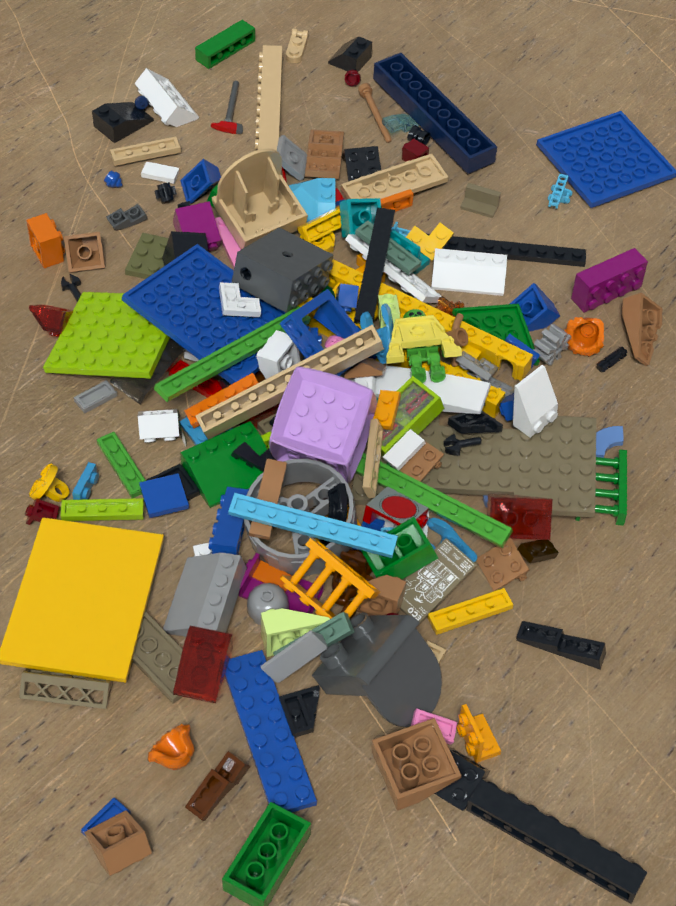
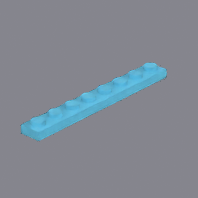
(313, 525)

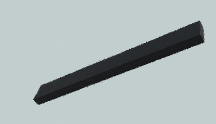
(375, 263)

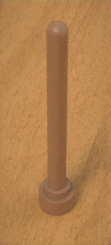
(366, 91)

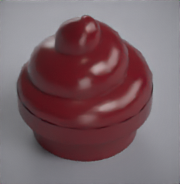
(352, 78)

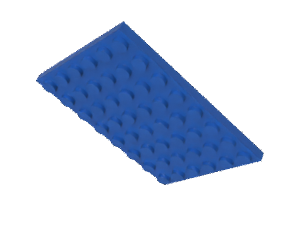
(187, 307)

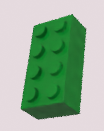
(266, 856)

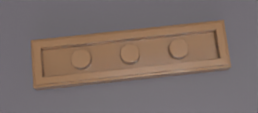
(269, 491)

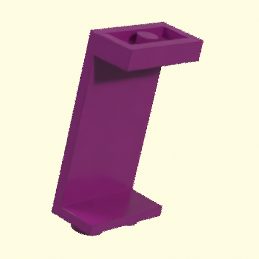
(248, 584)

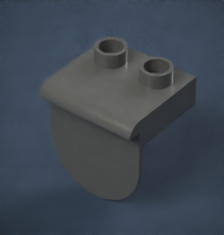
(386, 664)

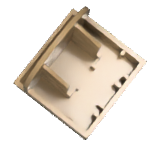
(256, 198)

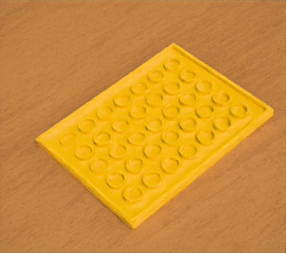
(82, 600)

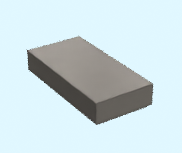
(95, 396)

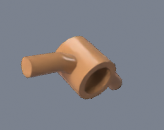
(459, 335)

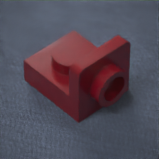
(39, 510)

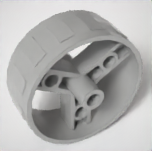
(303, 471)

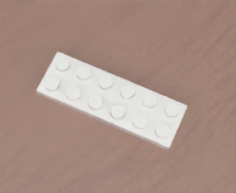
(409, 284)

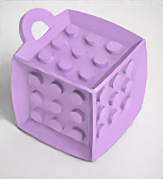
(323, 420)

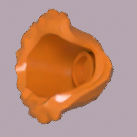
(586, 335)
(173, 749)

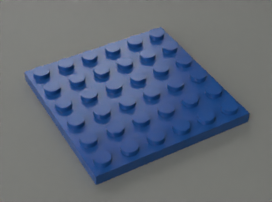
(606, 158)

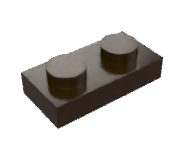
(538, 551)

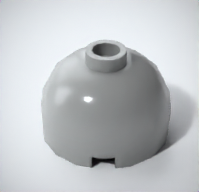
(265, 597)

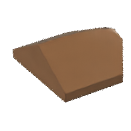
(366, 368)

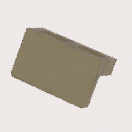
(481, 200)

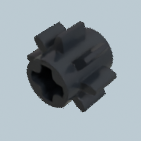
(165, 192)

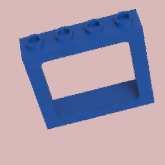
(303, 337)

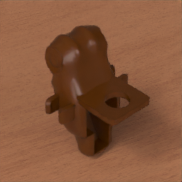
(358, 562)

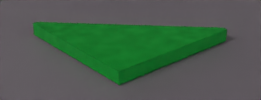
(498, 321)

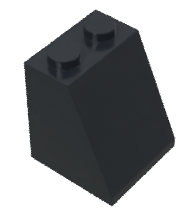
(181, 242)

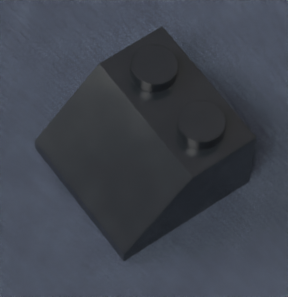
(352, 54)

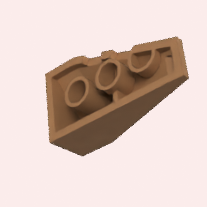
(642, 320)

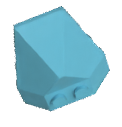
(315, 196)

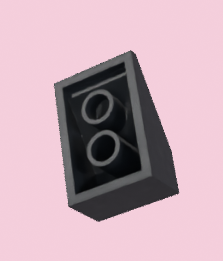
(119, 120)

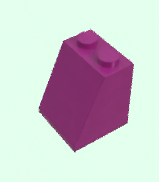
(198, 219)

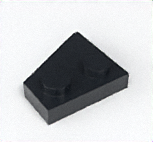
(474, 423)
(301, 710)

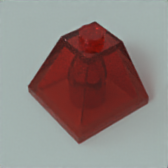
(51, 318)

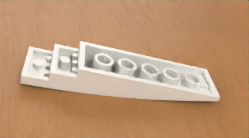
(456, 392)

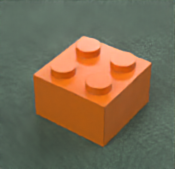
(45, 240)

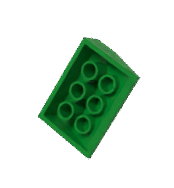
(214, 467)

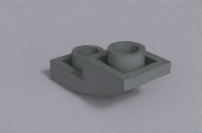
(131, 217)

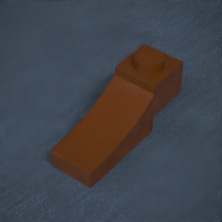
(217, 785)

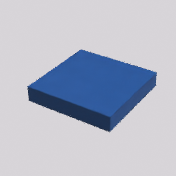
(163, 495)

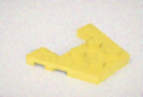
(419, 332)

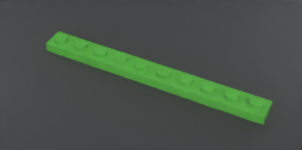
(220, 359)
(441, 504)

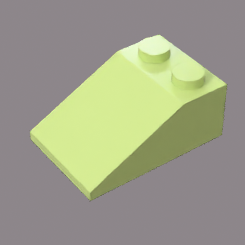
(284, 626)

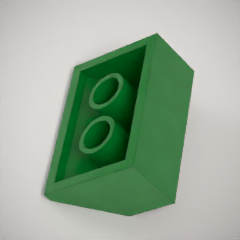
(410, 553)

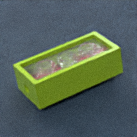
(415, 412)

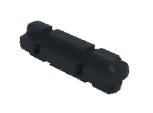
(611, 359)

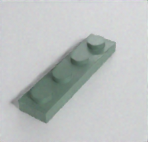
(396, 253)
(331, 630)

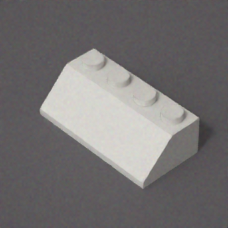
(165, 99)
(469, 272)

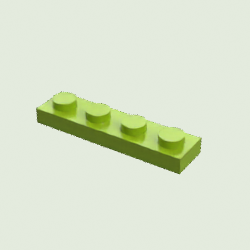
(102, 509)

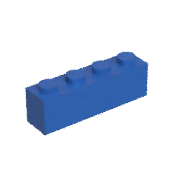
(229, 529)

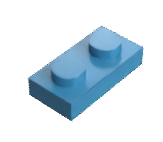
(88, 478)

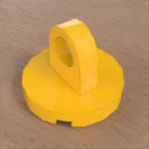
(47, 484)

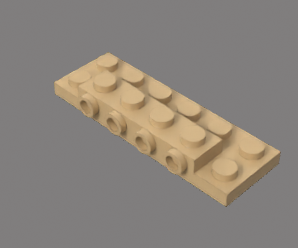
(413, 175)

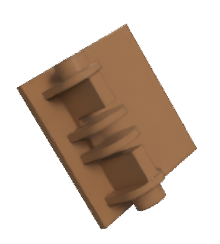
(423, 462)
(503, 565)

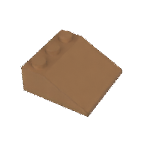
(415, 763)

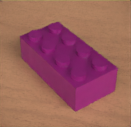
(609, 280)

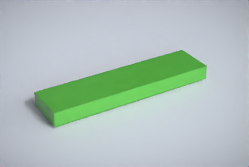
(121, 463)

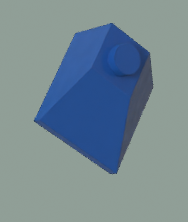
(200, 180)
(536, 308)

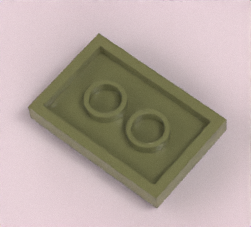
(147, 256)

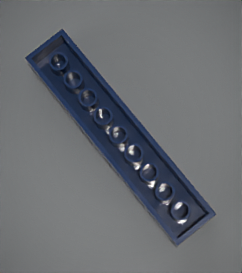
(435, 113)

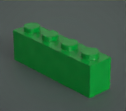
(225, 44)

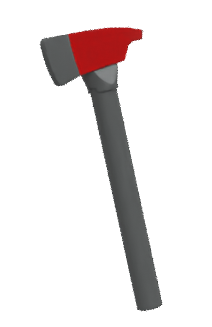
(227, 125)

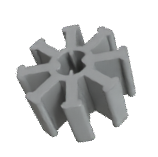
(552, 344)

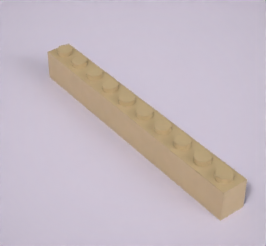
(270, 99)
(270, 391)

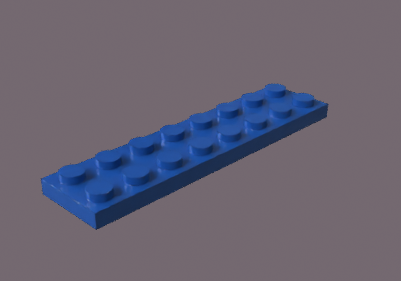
(268, 734)

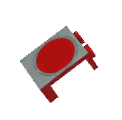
(395, 508)

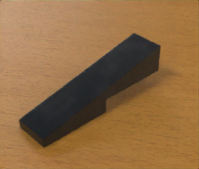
(556, 642)

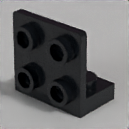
(361, 161)
(461, 790)

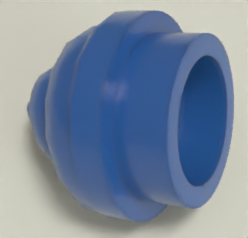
(113, 179)

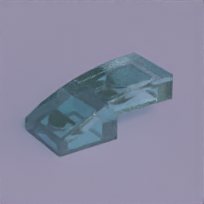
(399, 121)

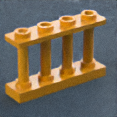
(333, 563)

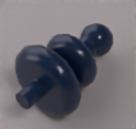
(141, 102)

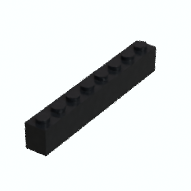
(556, 841)

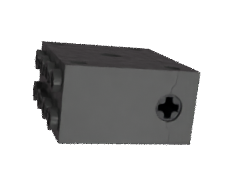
(282, 269)

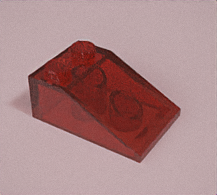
(524, 514)
(203, 664)

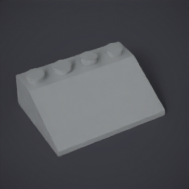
(206, 593)

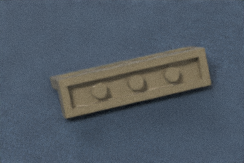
(59, 679)

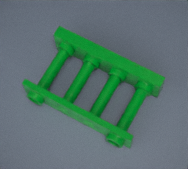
(618, 494)

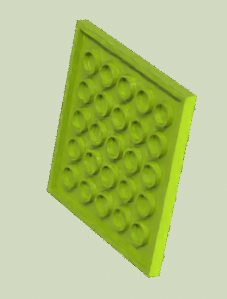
(107, 340)

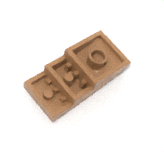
(324, 154)

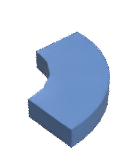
(607, 439)

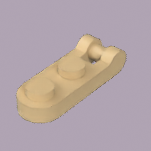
(296, 45)

